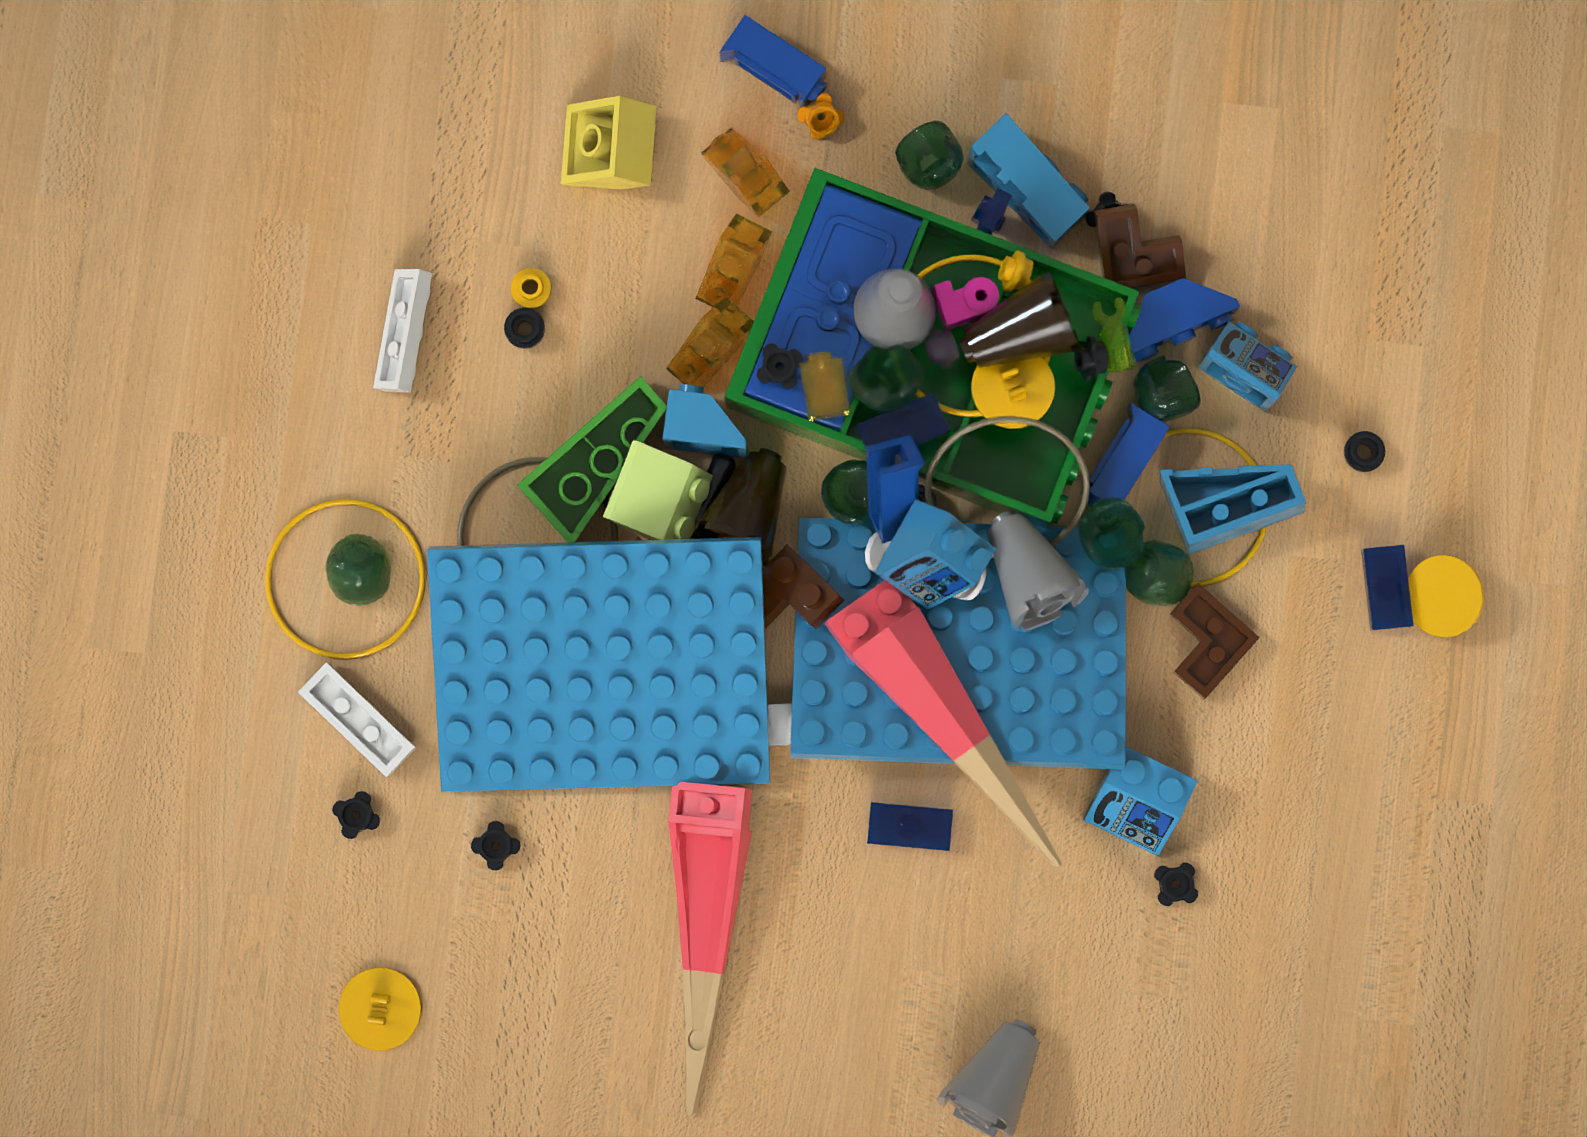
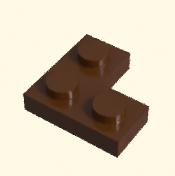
(1128, 259)
(794, 582)
(1220, 636)

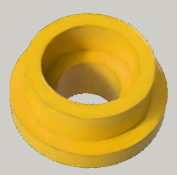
(1015, 271)
(534, 300)

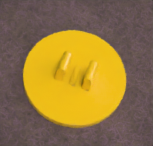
(1014, 390)
(1445, 595)
(379, 1009)

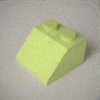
(657, 494)

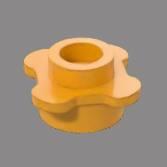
(828, 124)

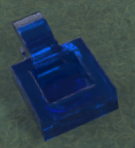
(991, 212)

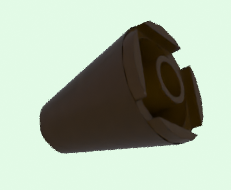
(1022, 327)
(748, 502)

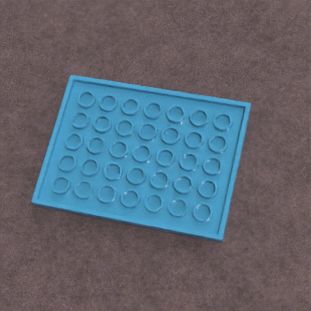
(599, 664)
(1040, 691)

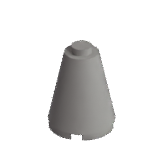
(895, 309)
(1032, 572)
(995, 1080)

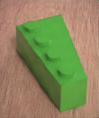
(586, 467)

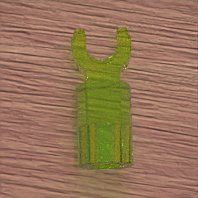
(1115, 337)

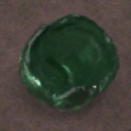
(930, 155)
(886, 378)
(1166, 389)
(846, 492)
(1112, 533)
(358, 569)
(1160, 574)

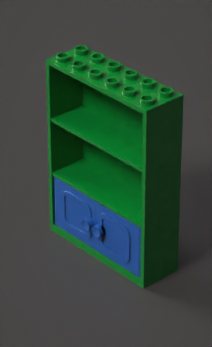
(831, 250)

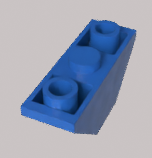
(1175, 314)

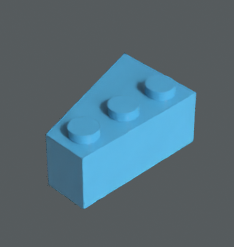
(1038, 191)
(1229, 503)

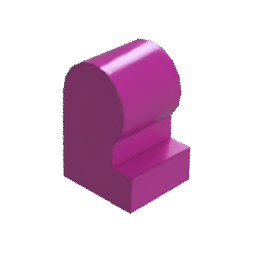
(965, 304)

